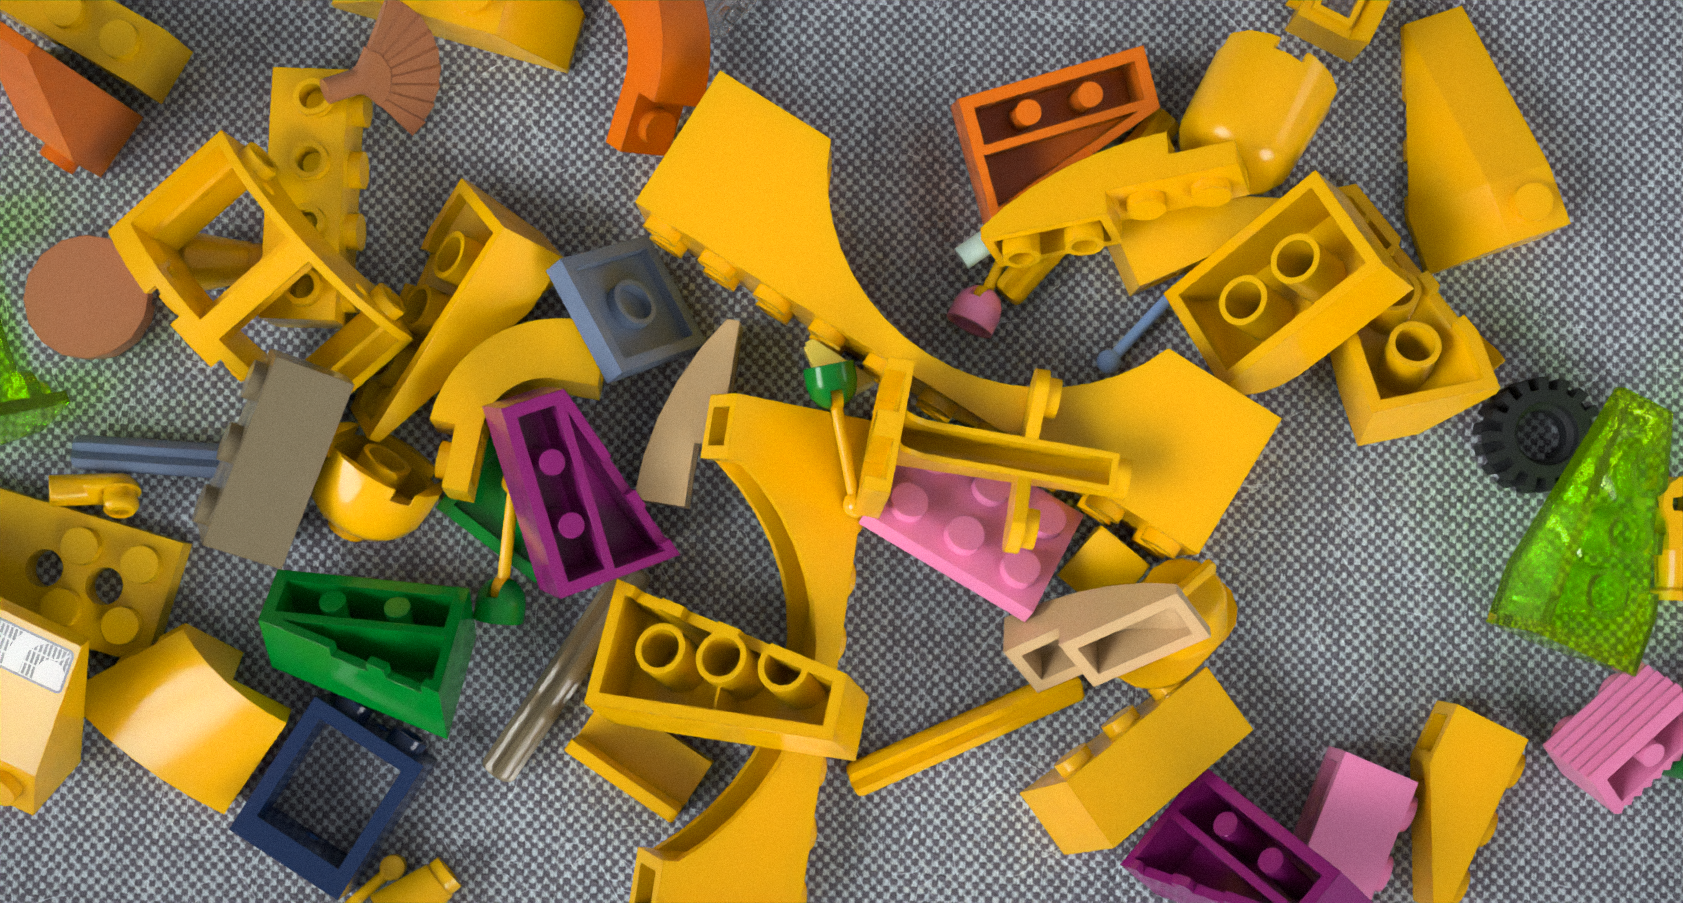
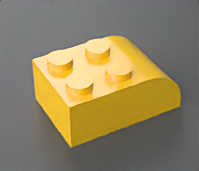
(1287, 288)

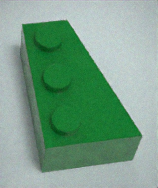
(373, 641)

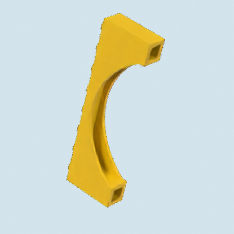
(763, 825)

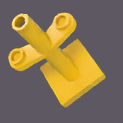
(1023, 460)

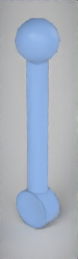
(1110, 360)

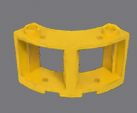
(194, 197)

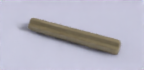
(554, 686)

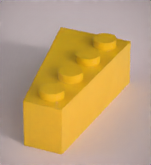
(714, 682)

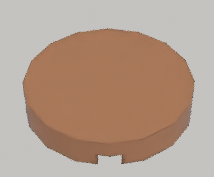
(86, 300)

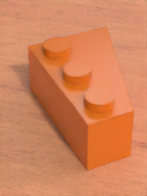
(1049, 122)

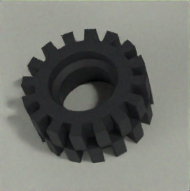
(1500, 426)

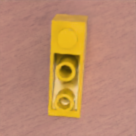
(1461, 776)

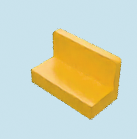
(643, 763)

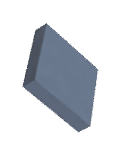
(626, 307)

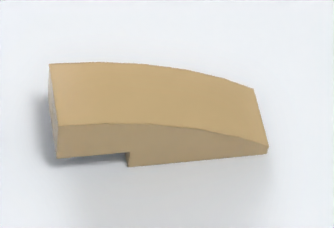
(674, 445)
(1101, 633)

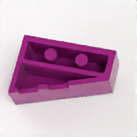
(569, 496)
(1228, 850)

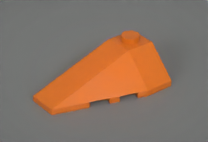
(62, 107)

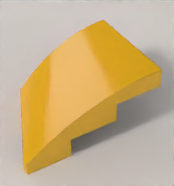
(186, 715)

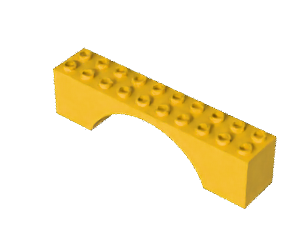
(754, 207)

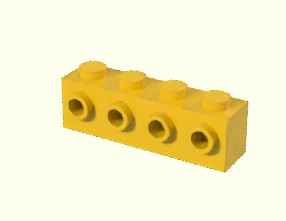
(322, 173)

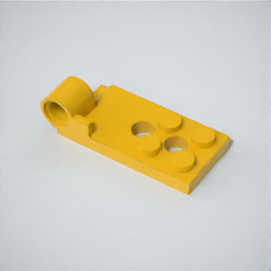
(88, 545)

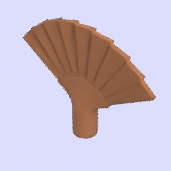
(395, 68)

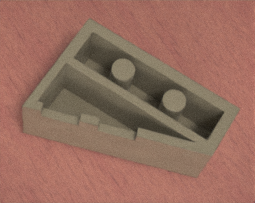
(271, 458)

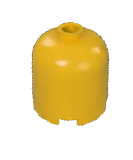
(1262, 102)

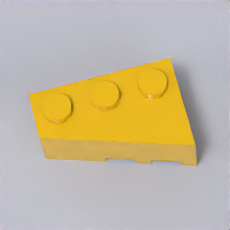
(1136, 764)

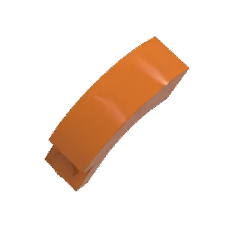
(663, 73)

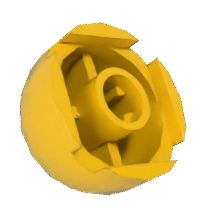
(374, 487)

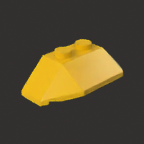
(520, 29)

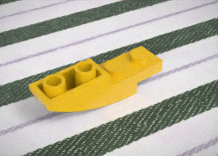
(1085, 202)

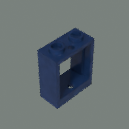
(300, 847)

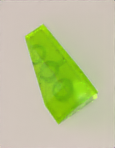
(1589, 552)

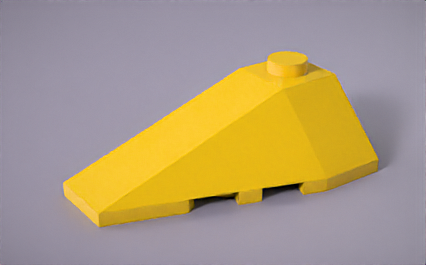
(1468, 152)
(477, 281)
(1411, 360)

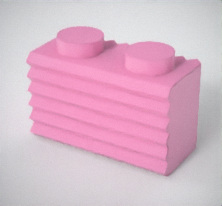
(1621, 737)

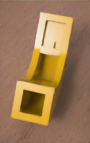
(500, 367)

